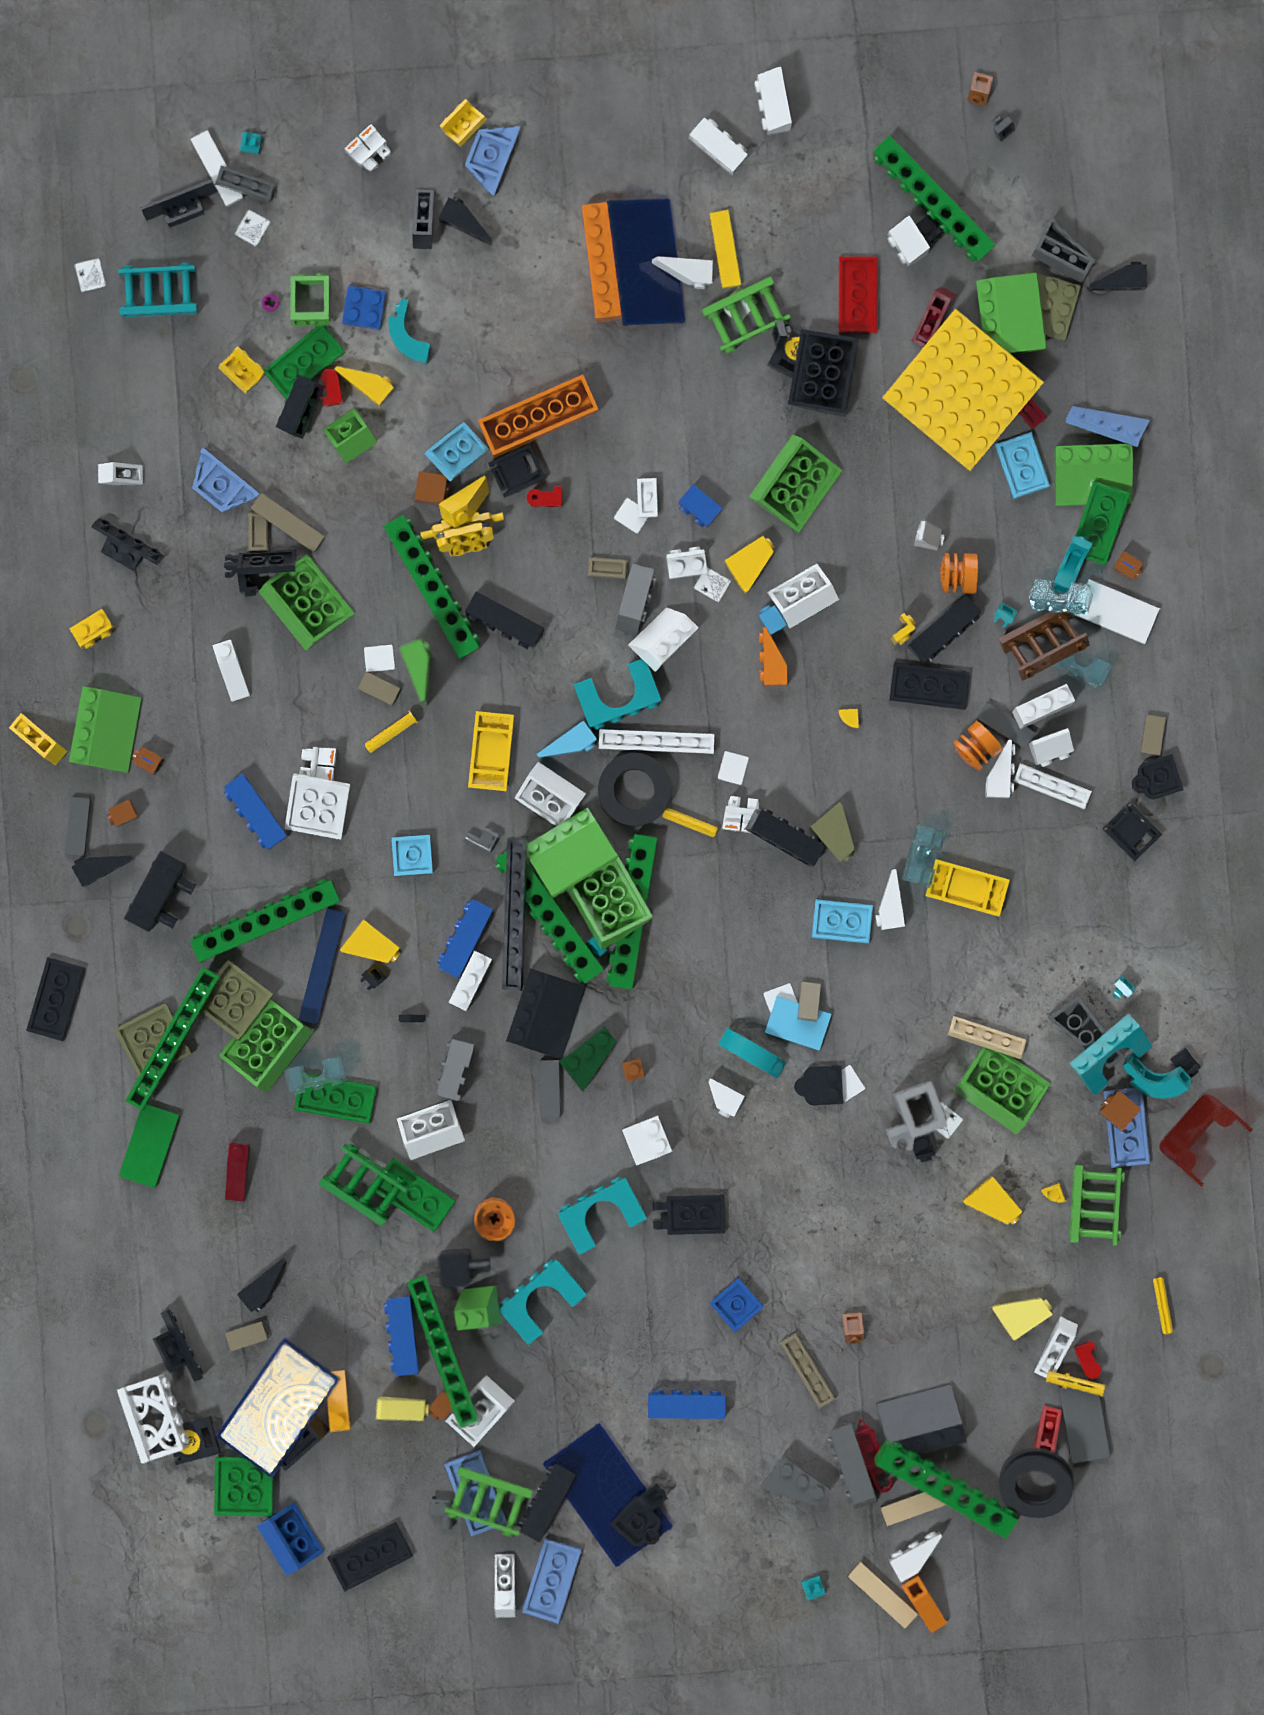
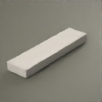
(212, 160)
(1052, 786)

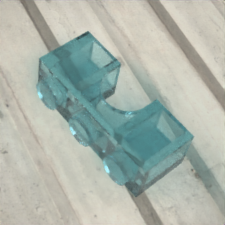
(1075, 600)
(1094, 673)
(924, 841)
(332, 1073)

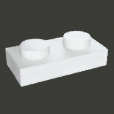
(647, 498)

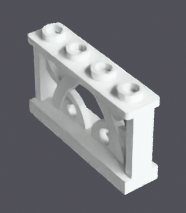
(171, 1417)

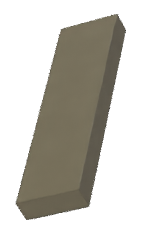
(287, 522)
(807, 1370)

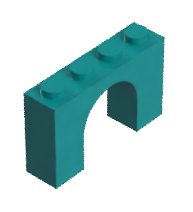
(598, 713)
(1090, 1063)
(574, 1216)
(554, 1276)

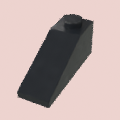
(459, 217)
(423, 219)
(1128, 278)
(95, 868)
(260, 1289)

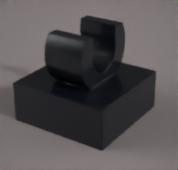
(1003, 128)
(781, 334)
(373, 977)

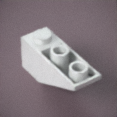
(999, 777)
(911, 1560)
(504, 1585)

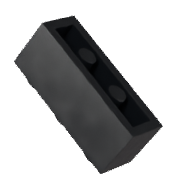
(300, 406)

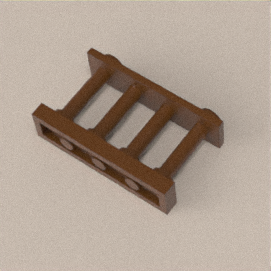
(1035, 628)

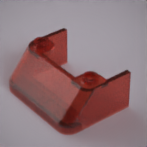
(1191, 1126)

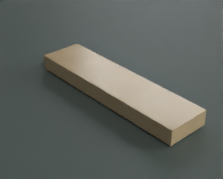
(987, 1037)
(910, 1507)
(882, 1595)

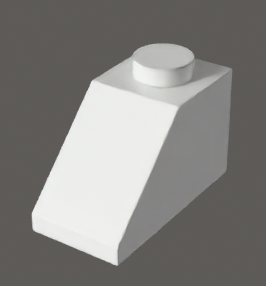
(120, 474)
(725, 1098)

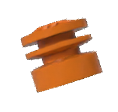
(959, 573)
(976, 747)
(500, 1228)

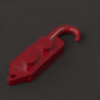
(869, 1448)

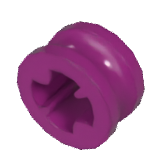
(267, 308)

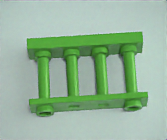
(730, 304)
(1078, 1213)
(502, 1489)

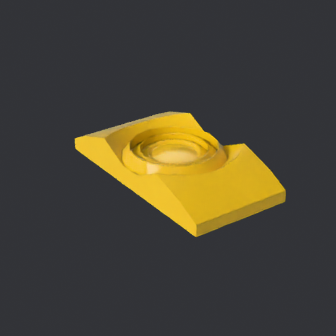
(491, 751)
(968, 888)

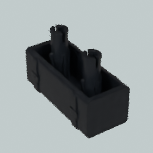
(154, 891)
(458, 1267)

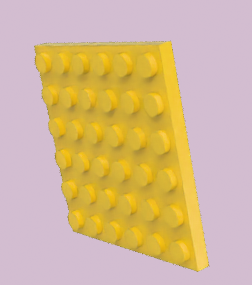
(963, 389)

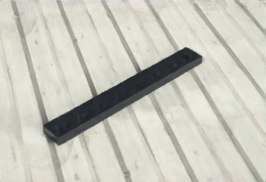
(514, 914)

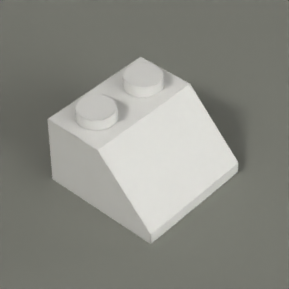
(908, 241)
(1052, 747)
(647, 1140)

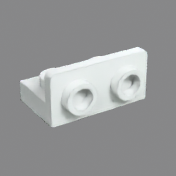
(686, 563)

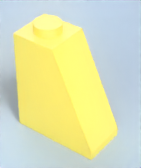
(1022, 1315)
(401, 1409)

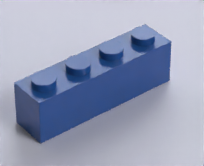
(255, 811)
(465, 939)
(402, 1336)
(686, 1405)

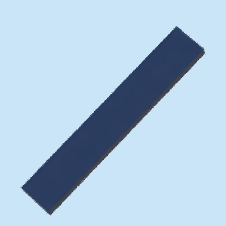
(322, 966)

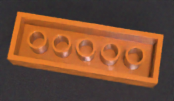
(601, 262)
(538, 416)

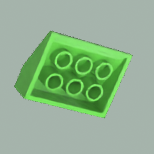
(1013, 312)
(1083, 464)
(795, 483)
(306, 602)
(418, 662)
(105, 729)
(570, 852)
(610, 904)
(267, 1046)
(1002, 1088)

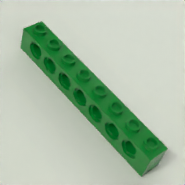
(890, 147)
(461, 648)
(203, 952)
(582, 974)
(626, 980)
(173, 1039)
(442, 1352)
(1001, 1526)

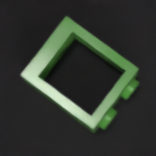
(310, 318)

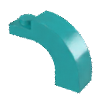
(408, 347)
(1071, 563)
(752, 1053)
(1156, 1084)

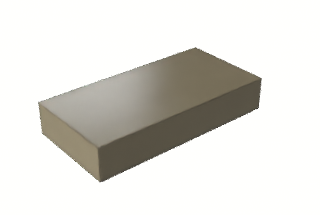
(257, 533)
(607, 568)
(378, 688)
(1152, 735)
(809, 1001)
(246, 1336)

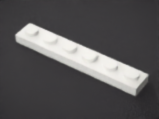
(656, 741)

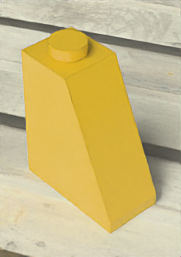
(749, 562)
(371, 944)
(993, 1201)

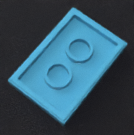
(456, 451)
(1022, 465)
(842, 921)
(785, 1025)

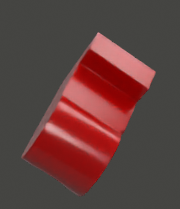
(334, 395)
(545, 499)
(1086, 1359)

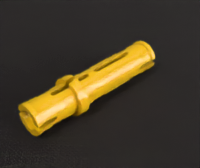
(1097, 1389)

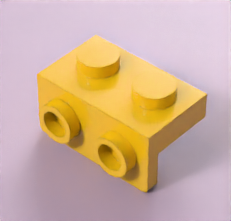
(462, 123)
(242, 370)
(903, 635)

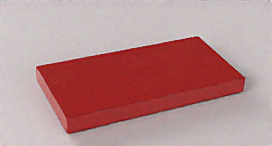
(857, 295)

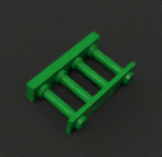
(362, 1203)

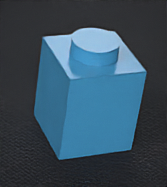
(772, 619)

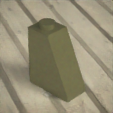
(835, 833)

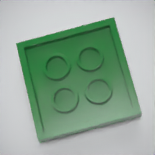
(241, 1488)

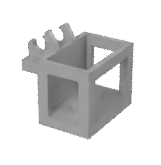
(907, 1129)

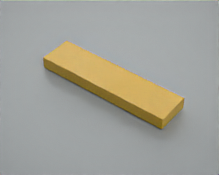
(725, 249)

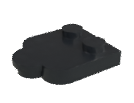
(1158, 778)
(821, 1085)
(637, 1524)

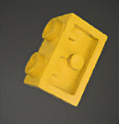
(91, 629)

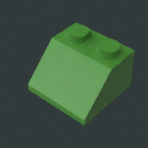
(350, 435)
(477, 1308)

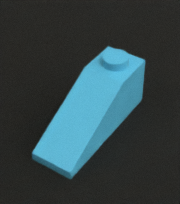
(571, 742)

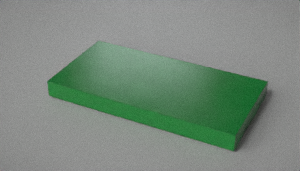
(306, 357)
(1102, 520)
(343, 1101)
(148, 1146)
(421, 1200)

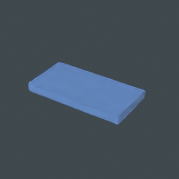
(1131, 1144)
(474, 1462)
(551, 1580)

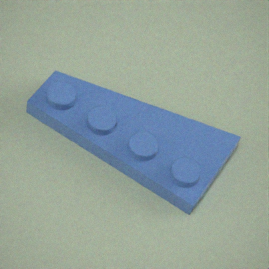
(1115, 426)

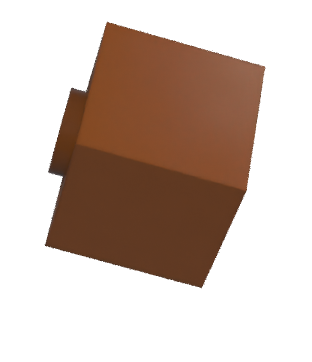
(431, 488)
(1119, 1110)

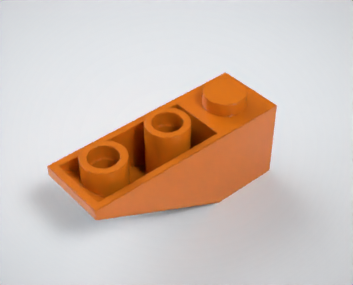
(774, 666)
(923, 1603)

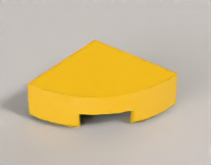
(849, 717)
(1054, 1193)

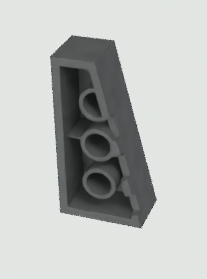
(1082, 1025)
(852, 1465)

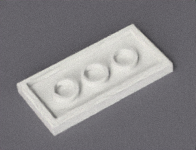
(1120, 613)

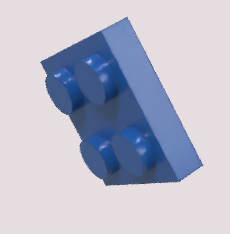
(363, 307)
(736, 1305)

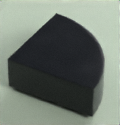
(412, 1018)

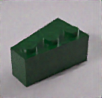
(588, 1057)

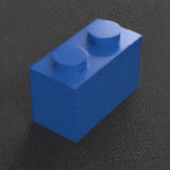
(699, 506)

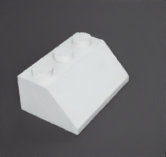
(773, 101)
(803, 595)
(663, 637)
(549, 795)
(430, 1129)

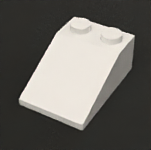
(489, 1405)

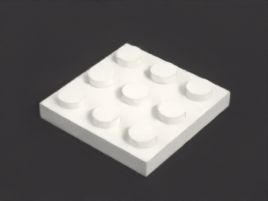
(317, 806)

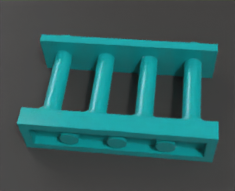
(149, 308)

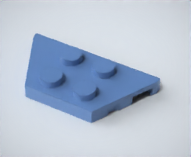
(490, 155)
(220, 484)

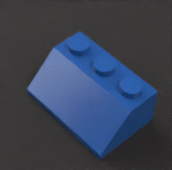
(290, 1539)

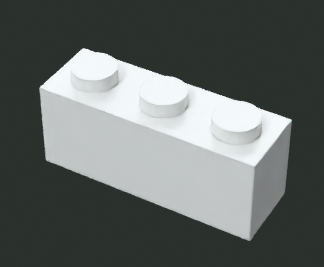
(718, 145)
(1043, 706)
(470, 981)

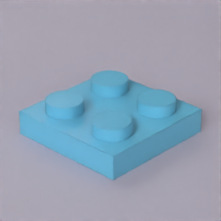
(412, 855)

